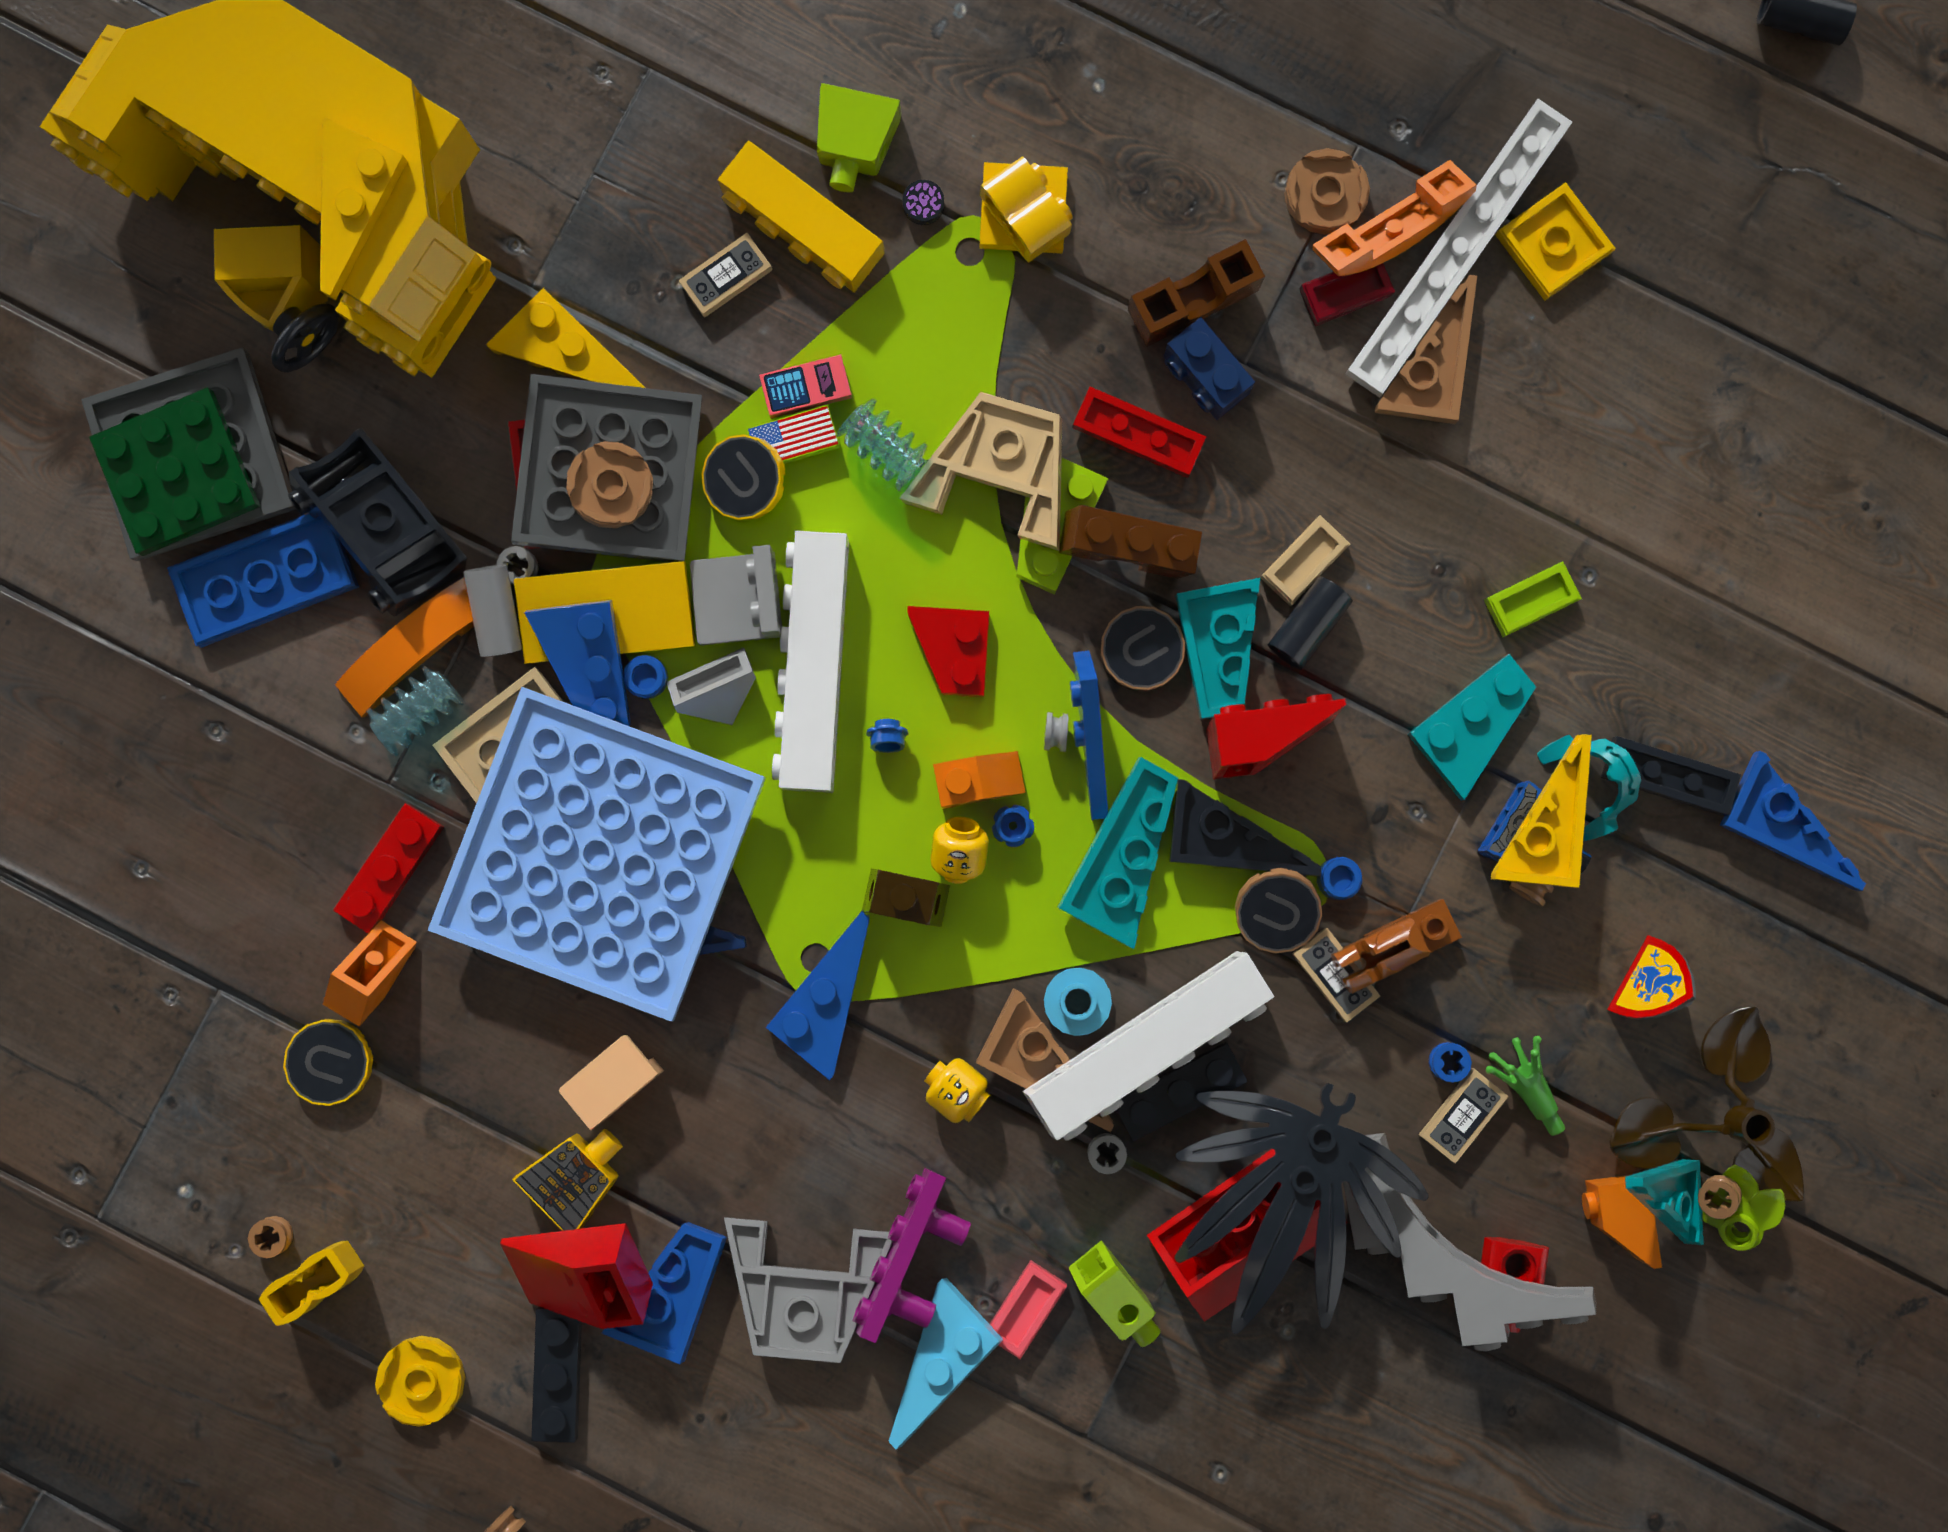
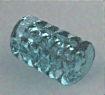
(883, 444)
(413, 709)

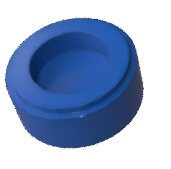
(645, 677)
(1339, 878)

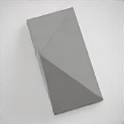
(714, 689)

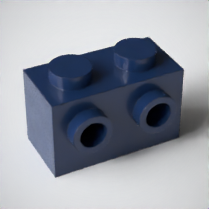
(1208, 369)

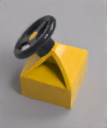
(277, 283)

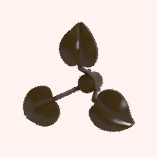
(1742, 1051)

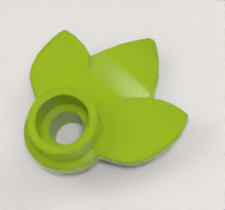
(1757, 1210)

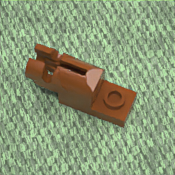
(1397, 945)

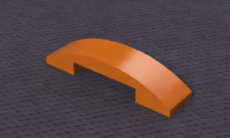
(1399, 227)
(406, 647)

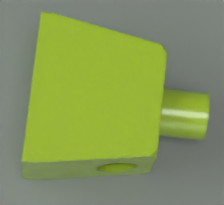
(854, 133)
(1115, 1295)

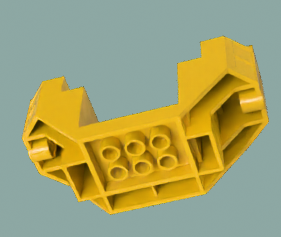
(248, 94)

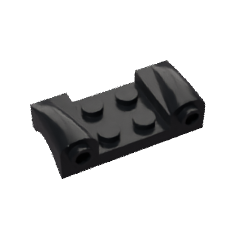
(378, 523)

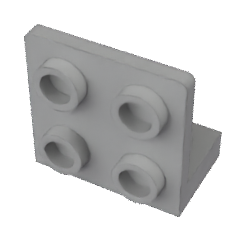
(736, 597)

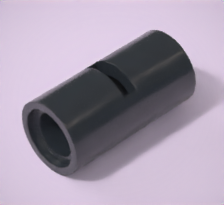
(1816, 19)
(1310, 622)

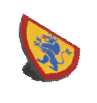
(1655, 983)

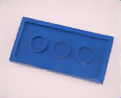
(261, 578)

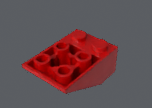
(1250, 740)
(583, 1274)

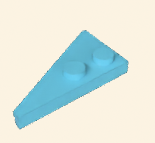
(944, 1358)

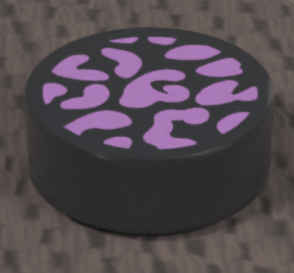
(923, 202)

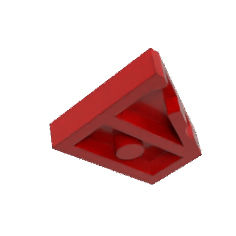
(954, 647)

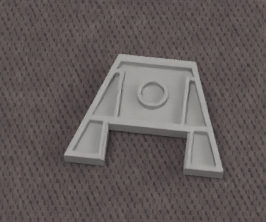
(800, 1309)

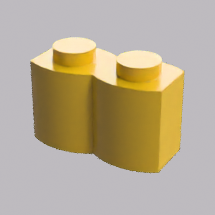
(1026, 208)
(311, 1282)

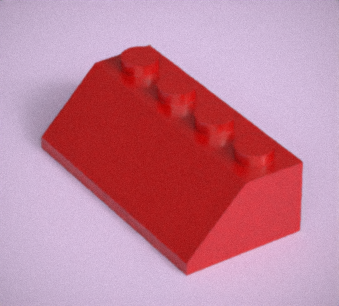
(1214, 1275)

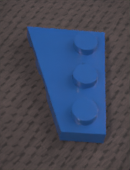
(585, 655)
(678, 1294)

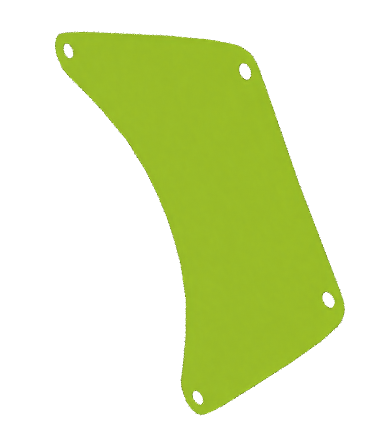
(925, 352)

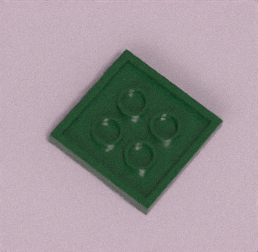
(174, 471)

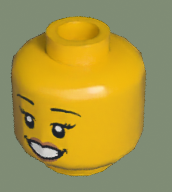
(959, 850)
(956, 1090)

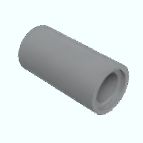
(493, 610)

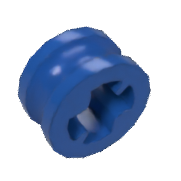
(1463, 1060)

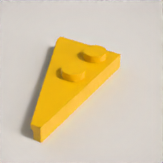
(354, 190)
(553, 339)
(1551, 836)

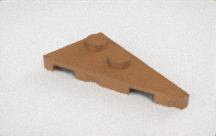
(1434, 374)
(1024, 1049)

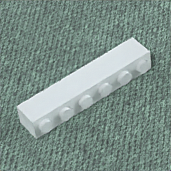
(813, 661)
(1149, 1045)

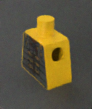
(571, 1179)

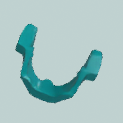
(1621, 770)

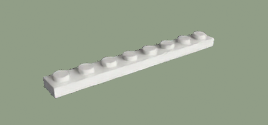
(1458, 248)

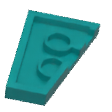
(1218, 640)
(1473, 724)

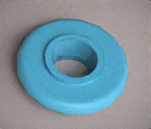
(1077, 1023)

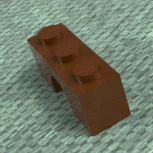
(1178, 304)
(1121, 537)

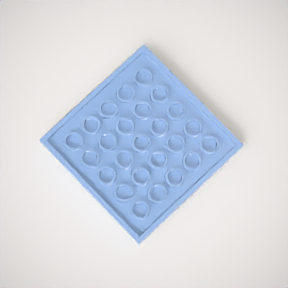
(597, 854)

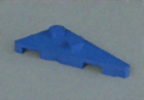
(1089, 732)
(1773, 817)
(818, 1010)

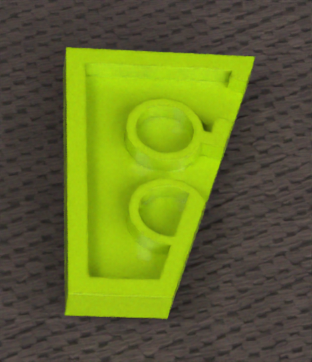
(1044, 565)

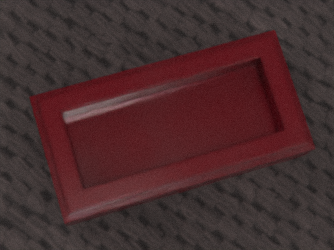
(1339, 295)

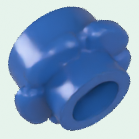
(887, 736)
(1001, 828)

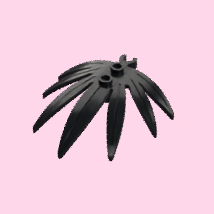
(1310, 1164)

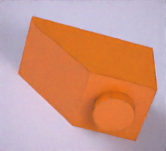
(978, 779)
(368, 973)
(1622, 1218)

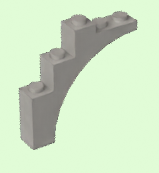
(1482, 1296)

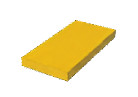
(647, 602)

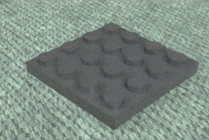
(244, 409)
(573, 416)

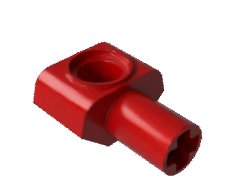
(1534, 1260)

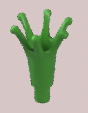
(1530, 1085)

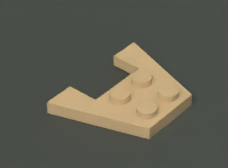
(1006, 449)

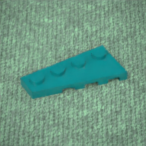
(1119, 864)

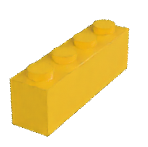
(801, 217)

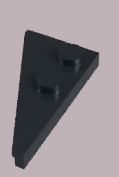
(1216, 836)

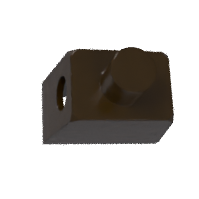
(906, 897)

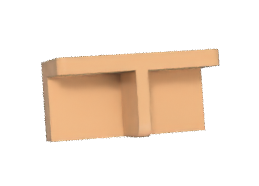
(609, 1081)

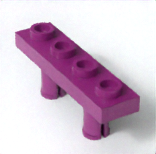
(887, 1294)

